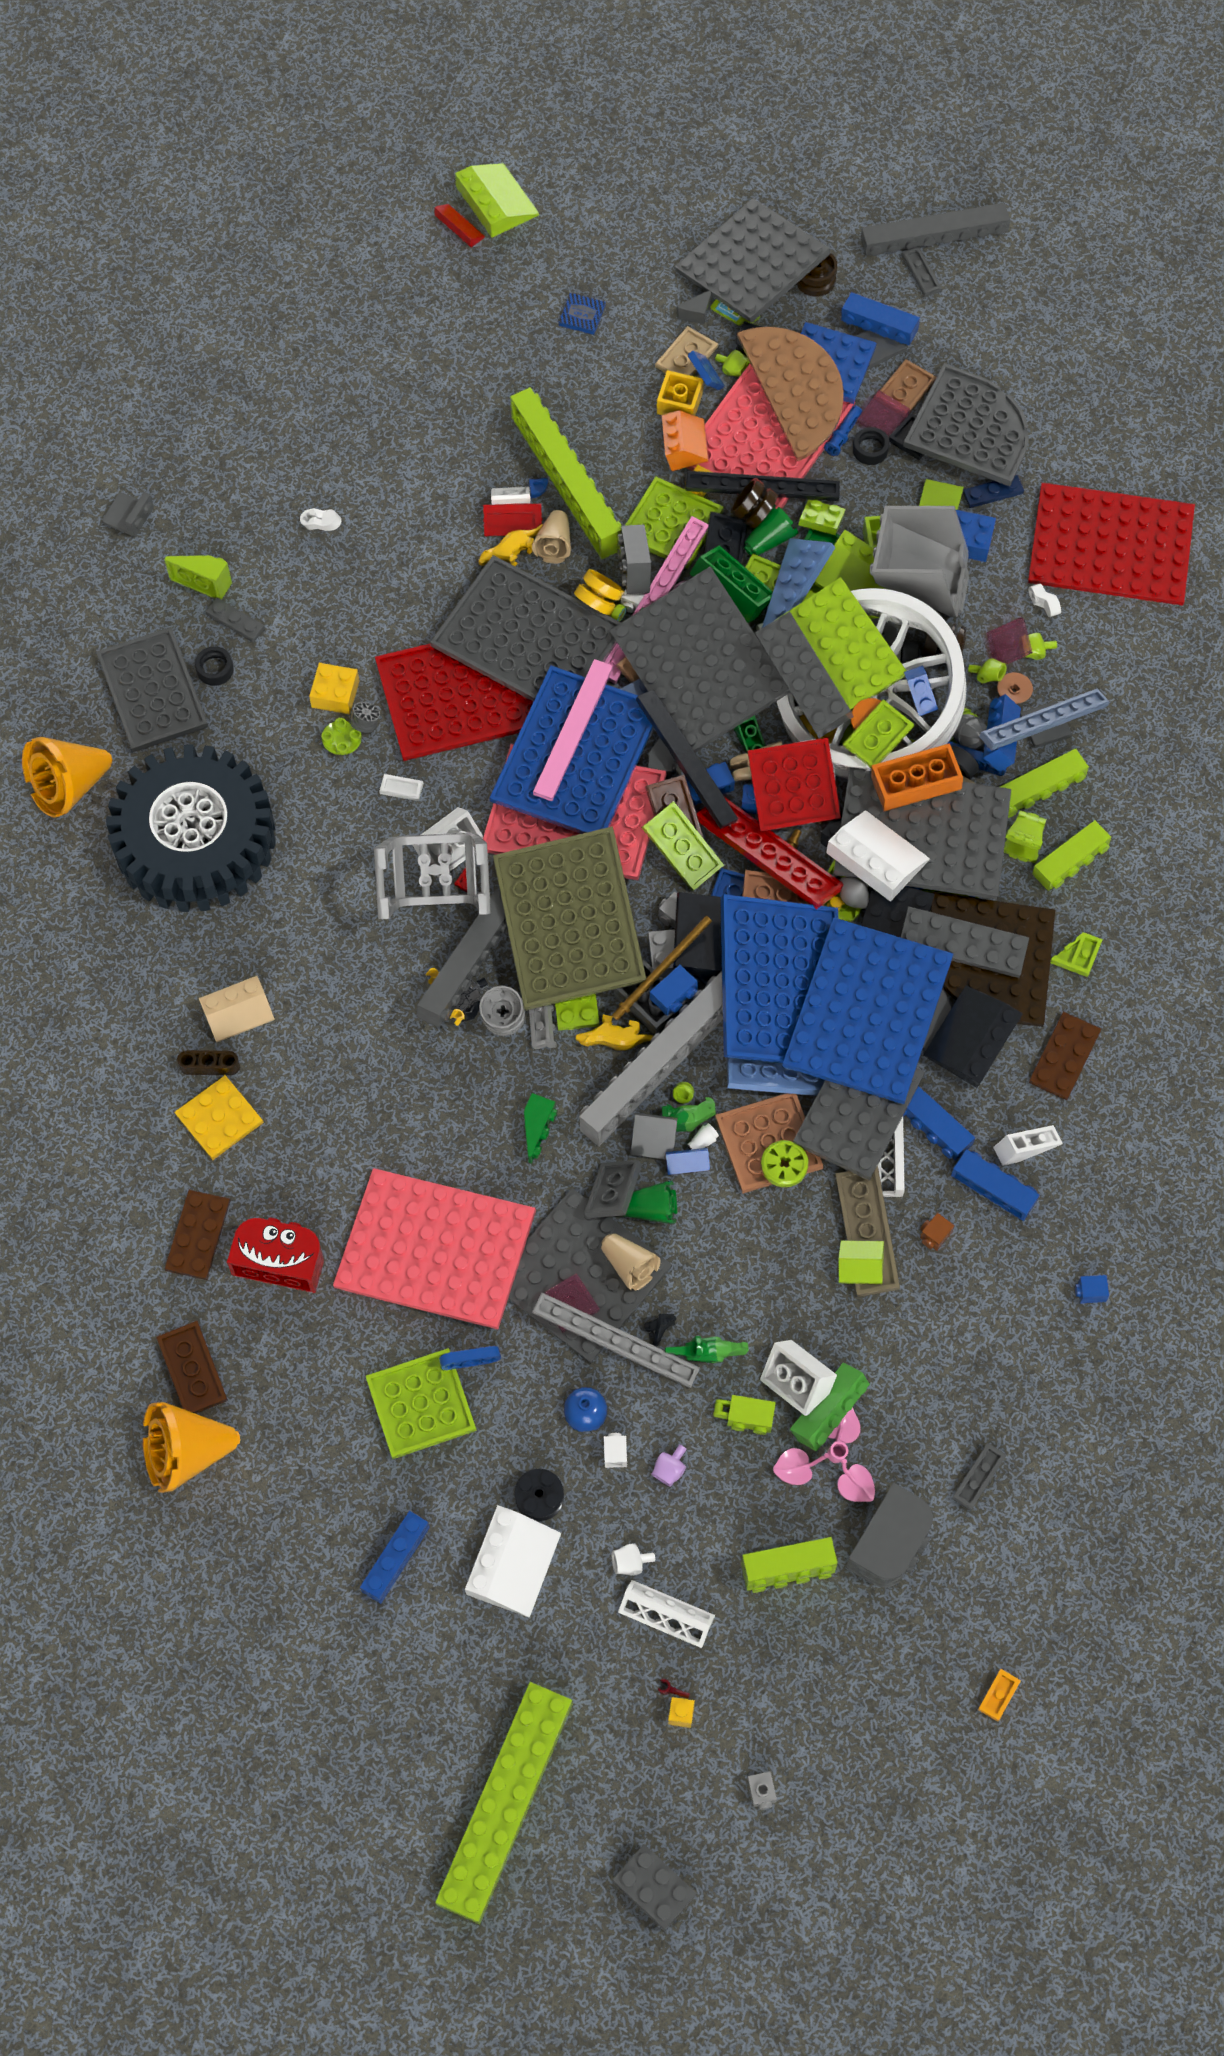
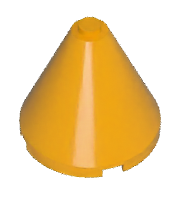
(61, 772)
(182, 1444)

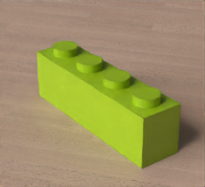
(1071, 856)

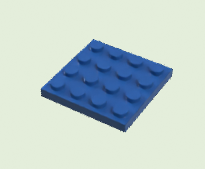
(849, 354)

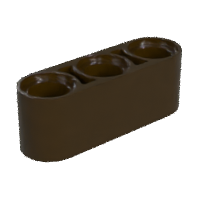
(200, 1057)

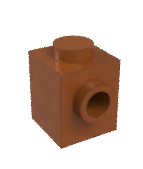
(936, 1231)

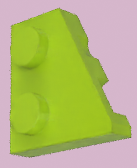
(1079, 954)

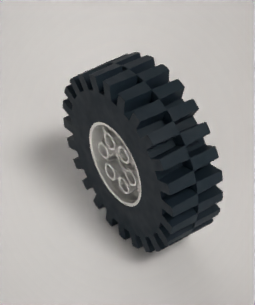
(169, 796)

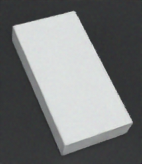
(401, 787)

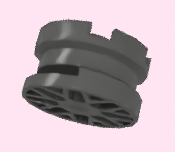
(364, 717)

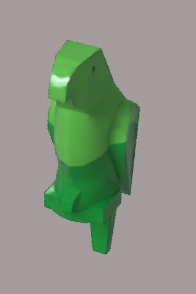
(690, 1115)
(709, 1349)

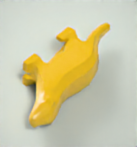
(511, 546)
(613, 1035)

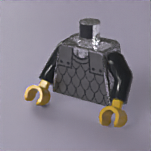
(469, 1002)

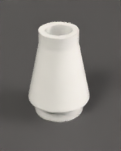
(704, 1137)

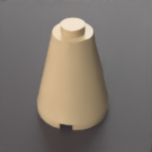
(553, 538)
(630, 1261)

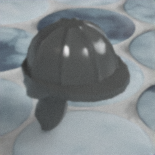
(968, 732)

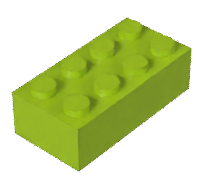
(789, 1564)

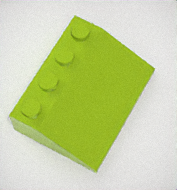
(494, 197)
(851, 562)

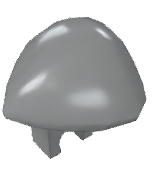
(854, 892)

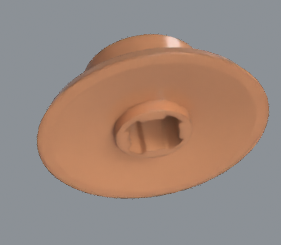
(1015, 681)

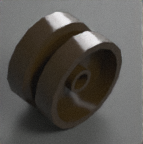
(820, 279)
(754, 503)

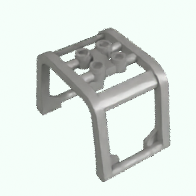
(473, 847)

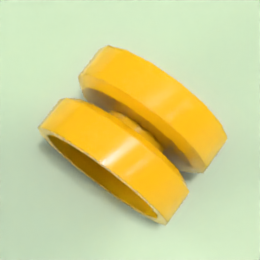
(599, 592)

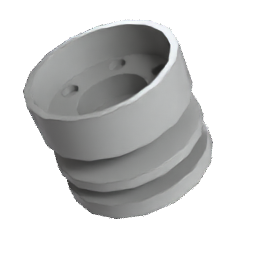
(491, 1007)

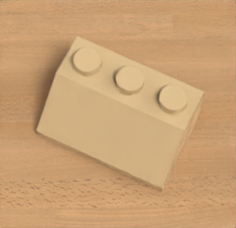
(236, 1009)

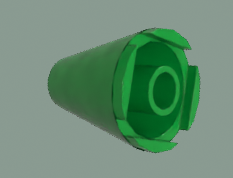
(770, 532)
(654, 1203)

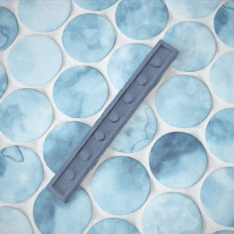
(1044, 719)

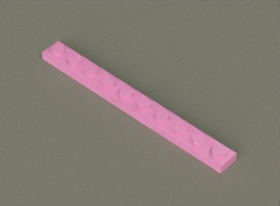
(665, 578)

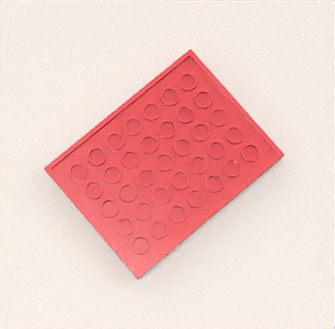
(748, 438)
(513, 830)
(435, 1248)

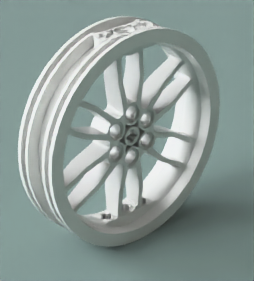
(908, 612)

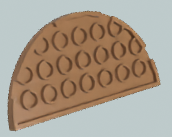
(798, 383)

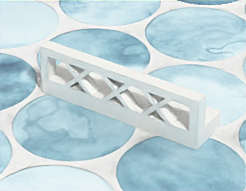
(898, 1161)
(668, 1606)

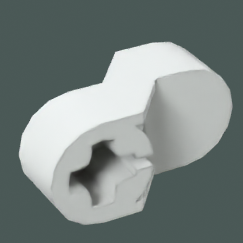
(319, 519)
(1046, 600)

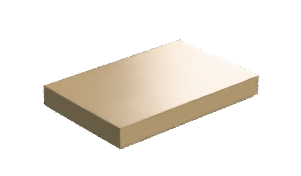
(676, 356)

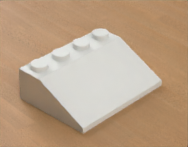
(876, 854)
(512, 1561)

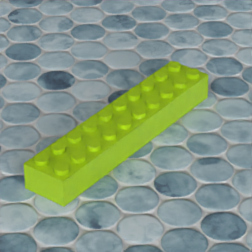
(566, 472)
(504, 1803)

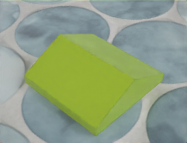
(861, 1262)

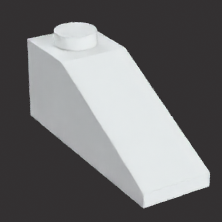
(1026, 1144)

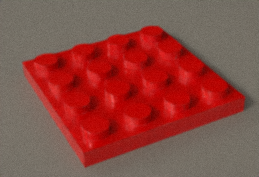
(794, 784)

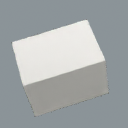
(510, 495)

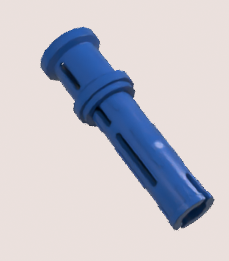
(840, 435)

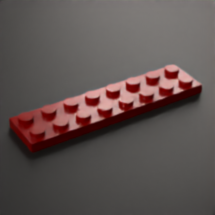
(775, 857)

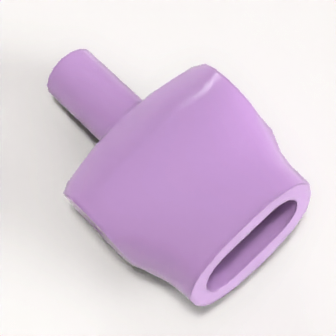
(669, 1467)

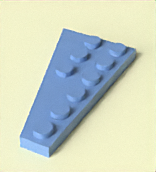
(797, 574)
(770, 1077)

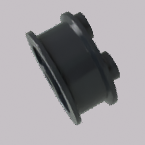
(536, 1482)

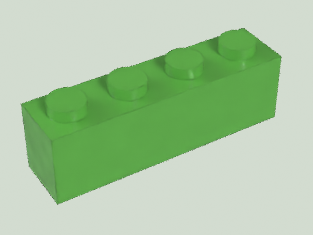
(823, 1419)

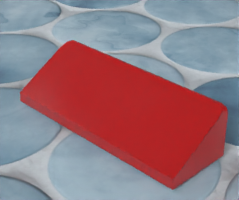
(458, 224)

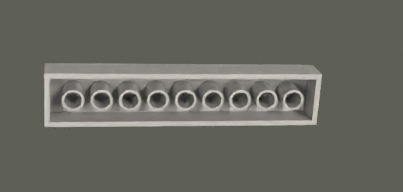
(653, 1063)

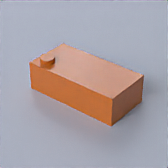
(916, 777)

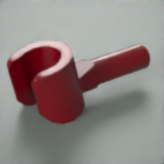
(672, 1690)

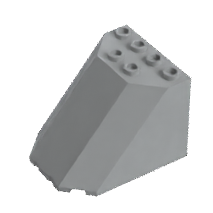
(923, 556)

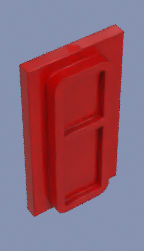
(505, 518)

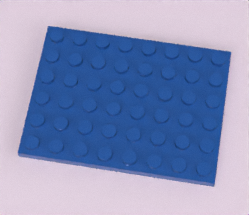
(598, 767)
(767, 971)
(868, 1010)

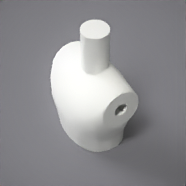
(629, 1561)

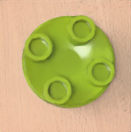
(340, 737)

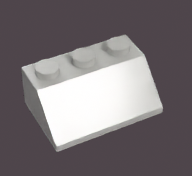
(455, 822)
(797, 1376)

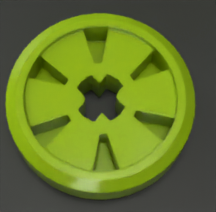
(785, 1151)

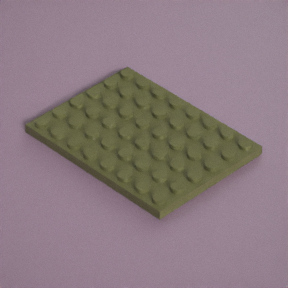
(569, 918)

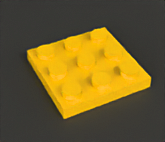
(219, 1117)

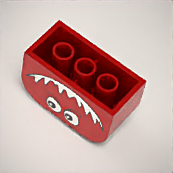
(276, 1254)

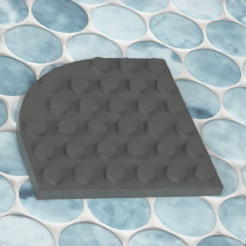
(971, 426)

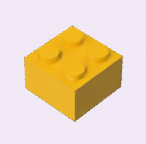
(679, 393)
(334, 688)

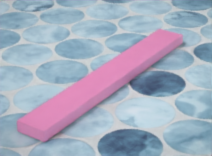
(573, 730)

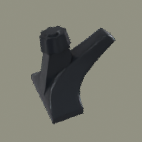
(660, 1325)

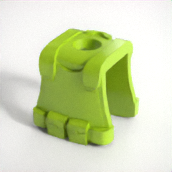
(1025, 837)

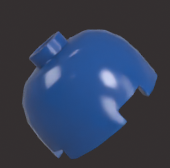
(585, 1409)

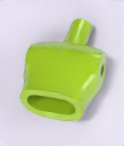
(733, 364)
(1039, 646)
(990, 671)

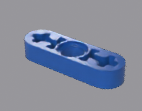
(469, 1358)

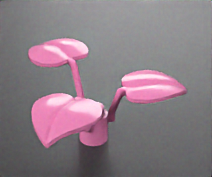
(854, 1485)

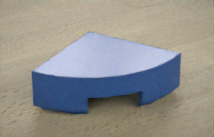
(537, 486)

